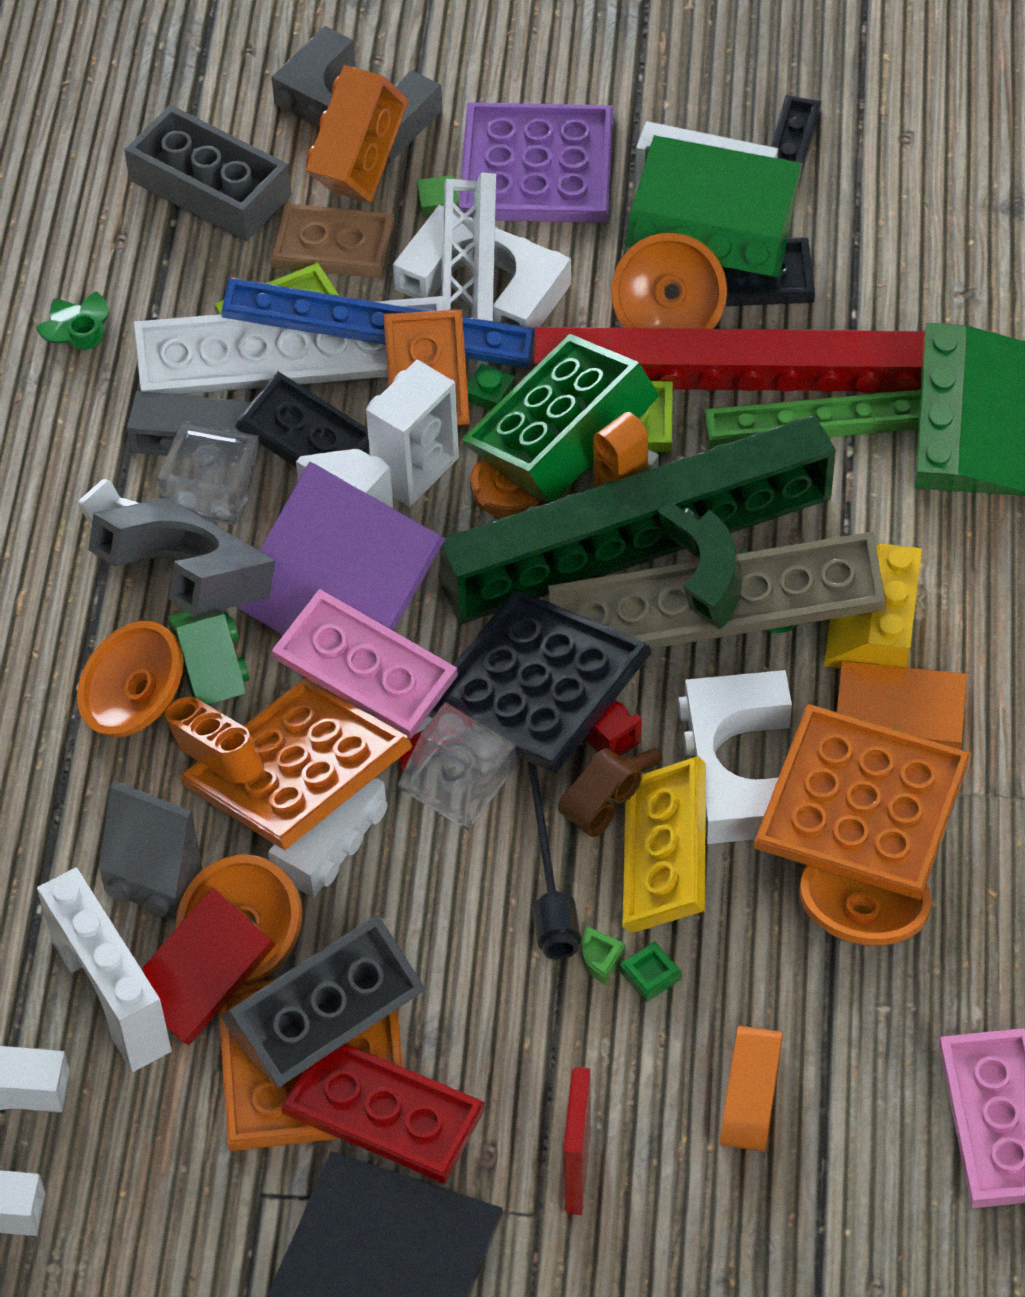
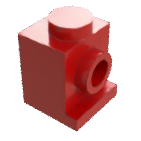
(616, 730)

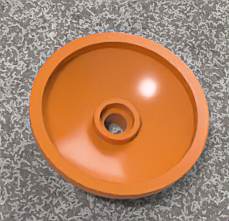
(666, 260)
(130, 679)
(261, 894)
(860, 910)

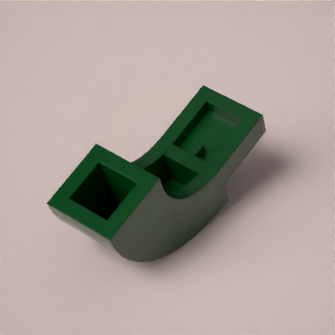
(718, 578)

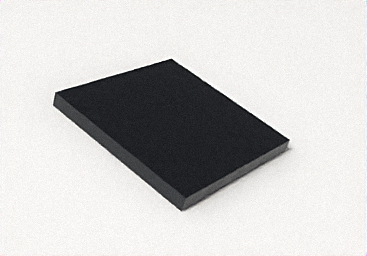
(542, 677)
(384, 1237)

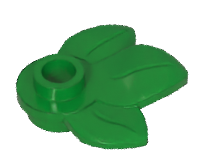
(76, 324)

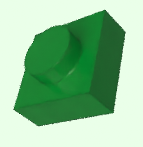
(489, 386)

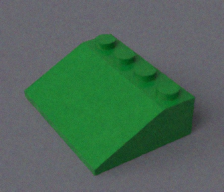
(720, 197)
(971, 412)
(548, 421)

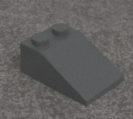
(148, 850)

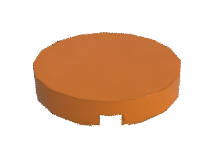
(497, 493)

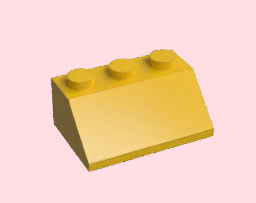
(885, 634)

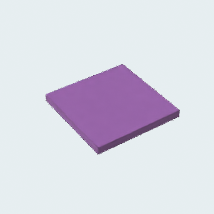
(545, 158)
(347, 547)

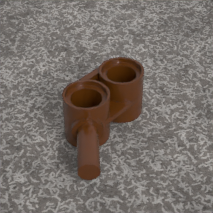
(604, 778)

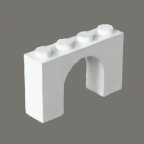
(537, 272)
(716, 712)
(90, 941)
(32, 1082)

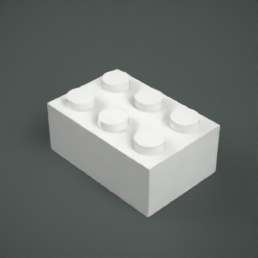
(414, 430)

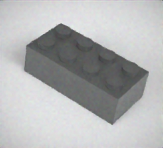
(208, 172)

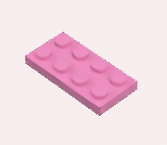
(365, 663)
(988, 1111)

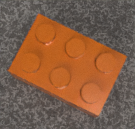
(356, 133)

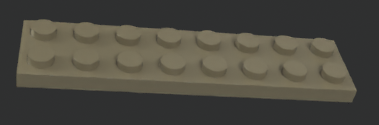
(777, 591)

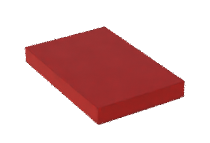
(205, 964)
(577, 1140)

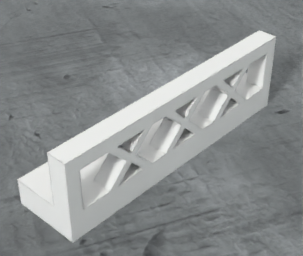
(483, 245)

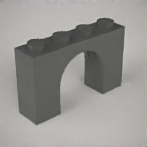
(308, 78)
(213, 565)

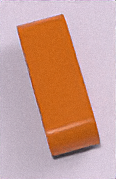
(620, 449)
(213, 739)
(751, 1088)

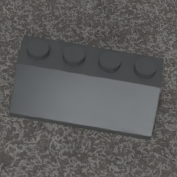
(323, 1002)

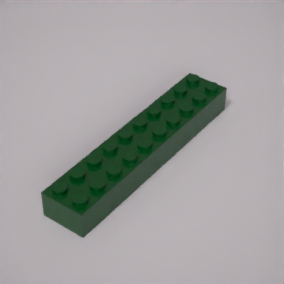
(620, 522)

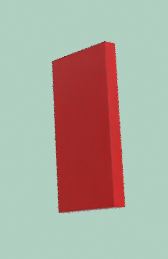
(386, 1110)

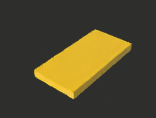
(665, 846)

